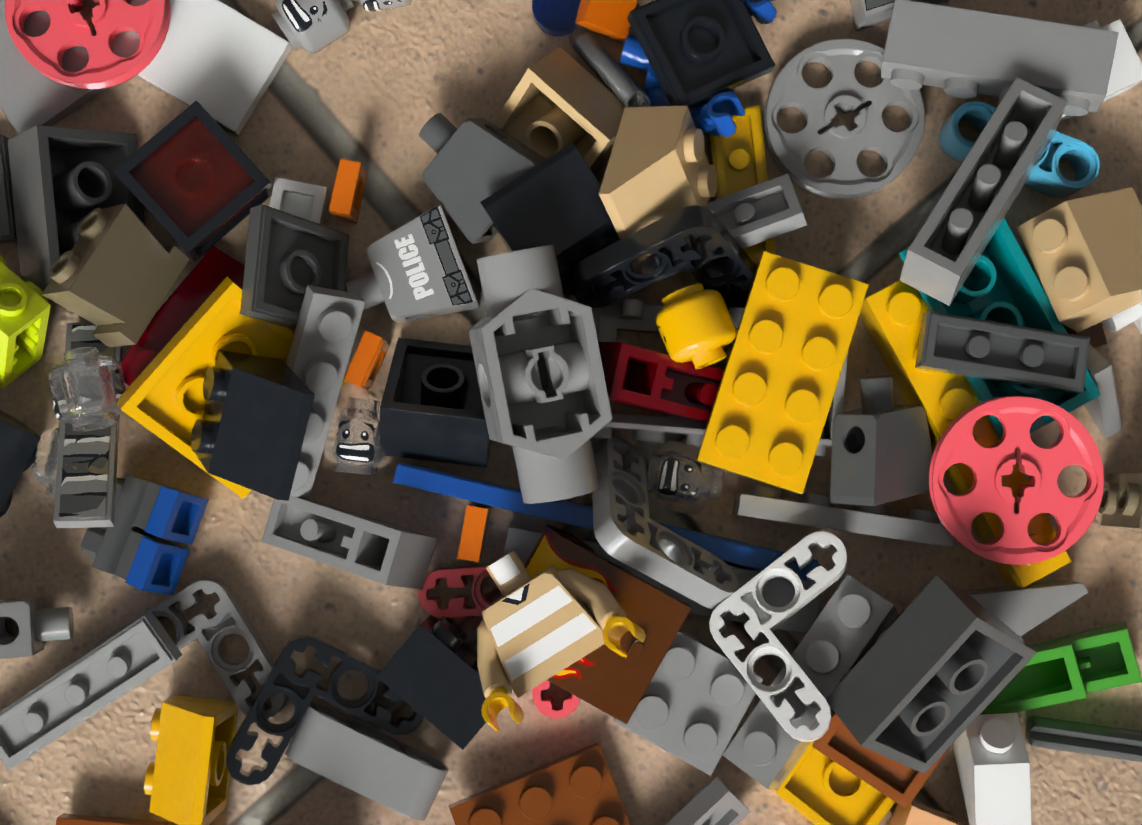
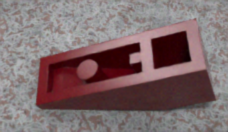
(179, 308)
(657, 382)

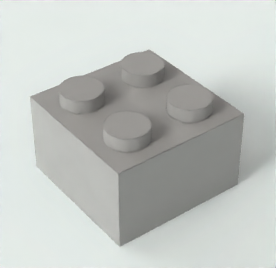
(693, 703)

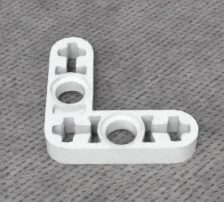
(766, 618)

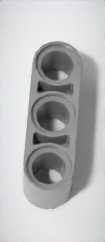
(367, 761)

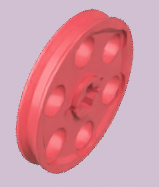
(71, 29)
(1039, 496)

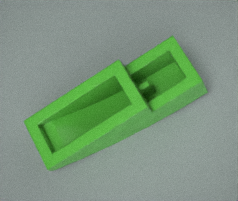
(1070, 669)

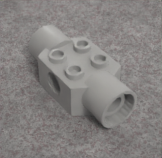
(539, 374)

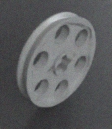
(839, 143)

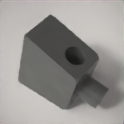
(471, 167)
(879, 449)

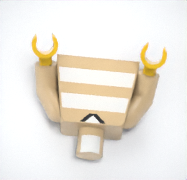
(541, 630)

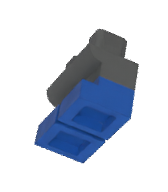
(130, 546)

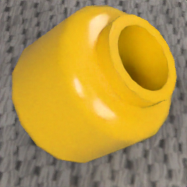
(695, 325)

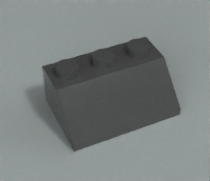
(57, 183)
(928, 676)

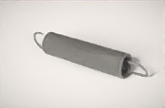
(609, 70)

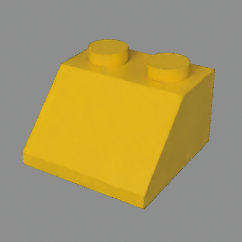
(190, 764)

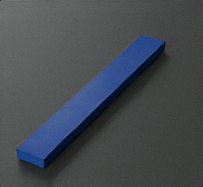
(577, 514)

